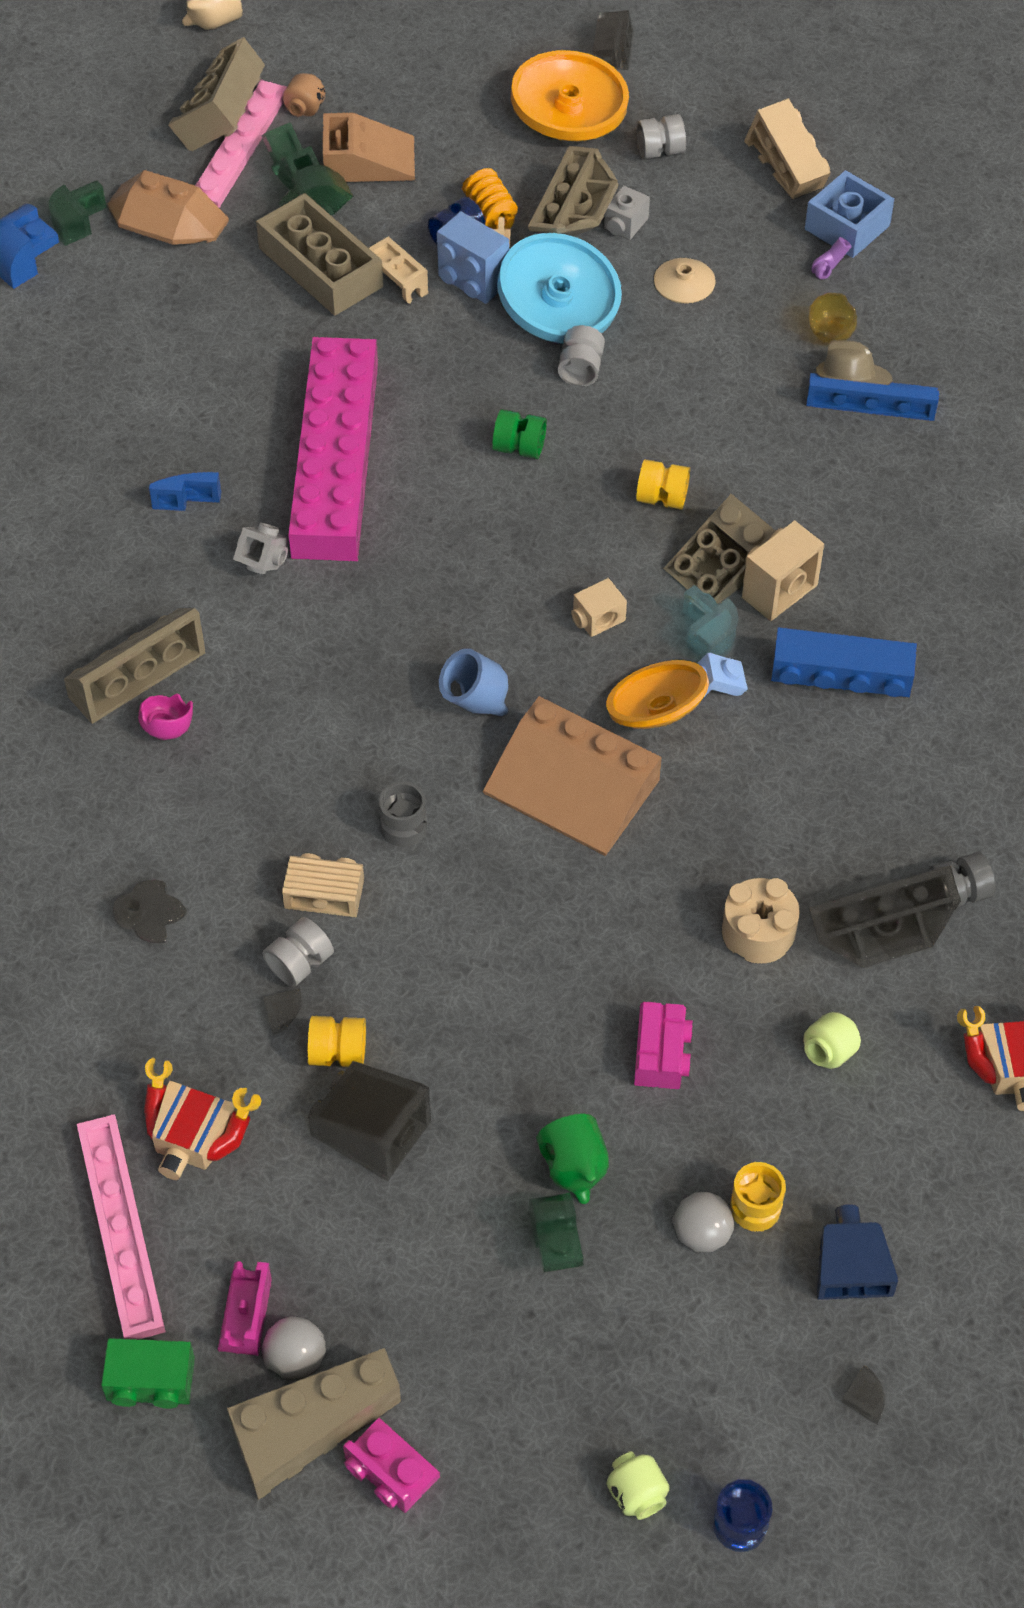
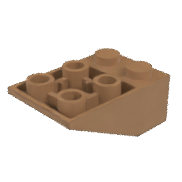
(366, 149)

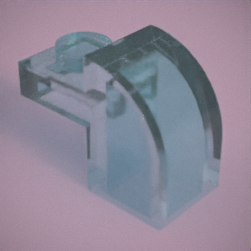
(714, 623)

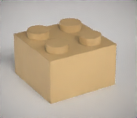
(782, 570)

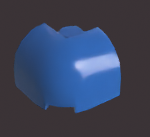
(21, 240)

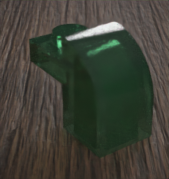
(287, 153)
(322, 186)
(72, 210)
(556, 1232)

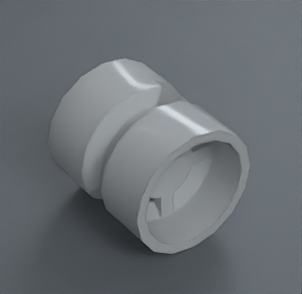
(661, 136)
(581, 355)
(293, 956)

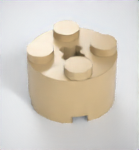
(760, 919)

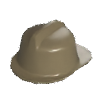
(853, 363)

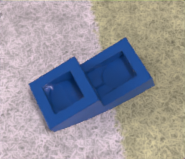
(175, 491)

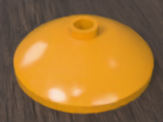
(658, 694)

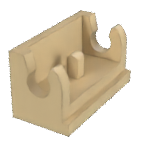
(402, 268)

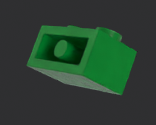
(148, 1372)

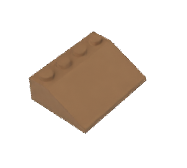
(573, 776)

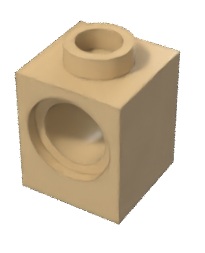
(599, 607)

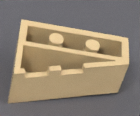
(788, 148)

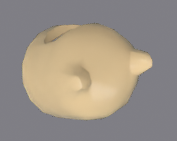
(212, 13)

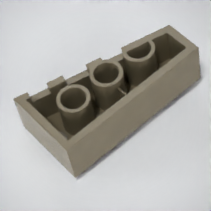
(219, 96)
(310, 1417)

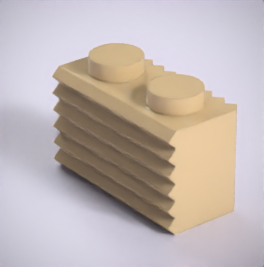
(323, 885)

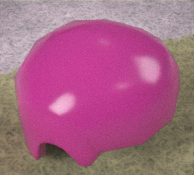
(165, 716)

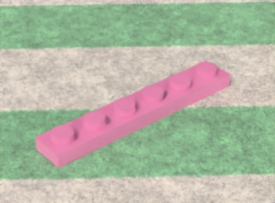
(240, 145)
(120, 1229)

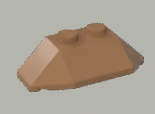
(166, 210)

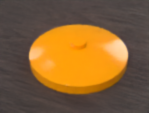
(569, 95)

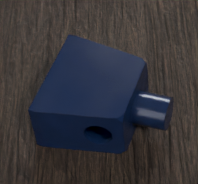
(854, 1259)

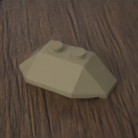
(576, 194)

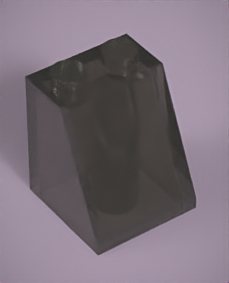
(372, 1117)

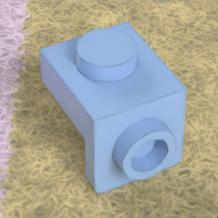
(724, 674)

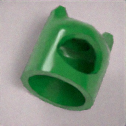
(574, 1153)

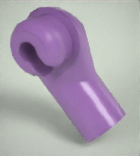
(826, 262)

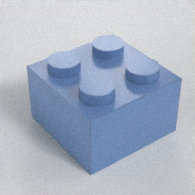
(849, 211)
(471, 256)

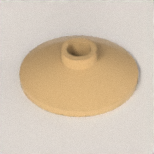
(684, 280)

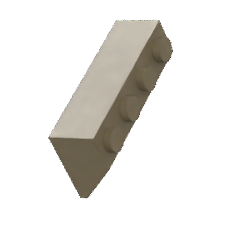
(136, 664)

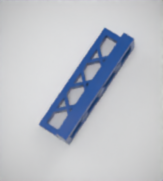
(872, 398)

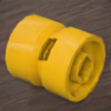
(663, 484)
(336, 1041)
(757, 1196)

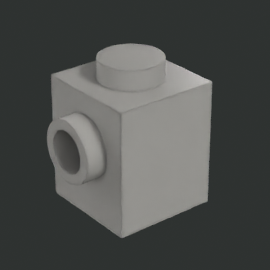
(627, 212)

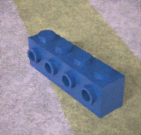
(844, 662)

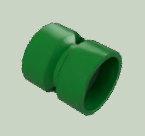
(519, 434)

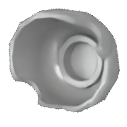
(703, 1222)
(293, 1348)

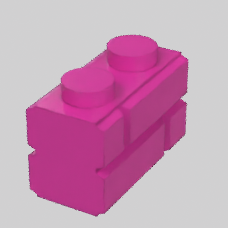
(661, 1045)

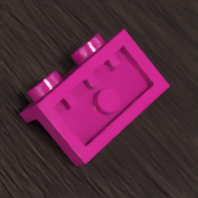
(390, 1465)

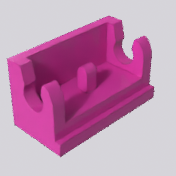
(245, 1309)

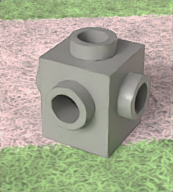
(261, 548)

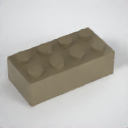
(320, 254)

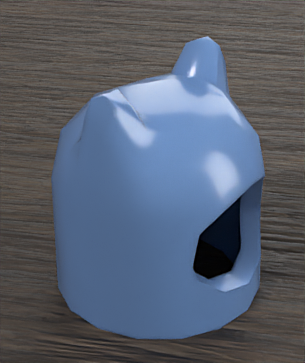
(480, 680)

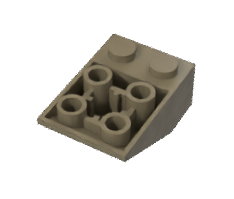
(718, 550)

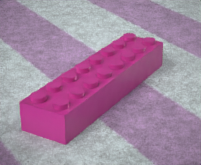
(334, 450)

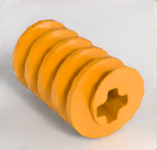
(491, 196)

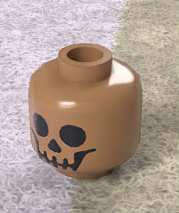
(304, 95)

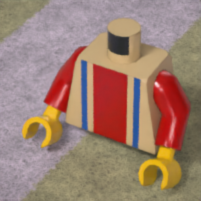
(996, 1053)
(191, 1123)

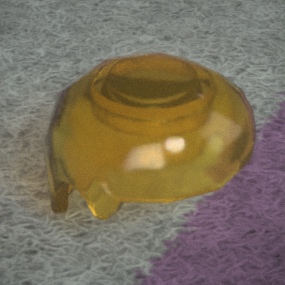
(832, 317)

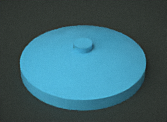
(558, 284)

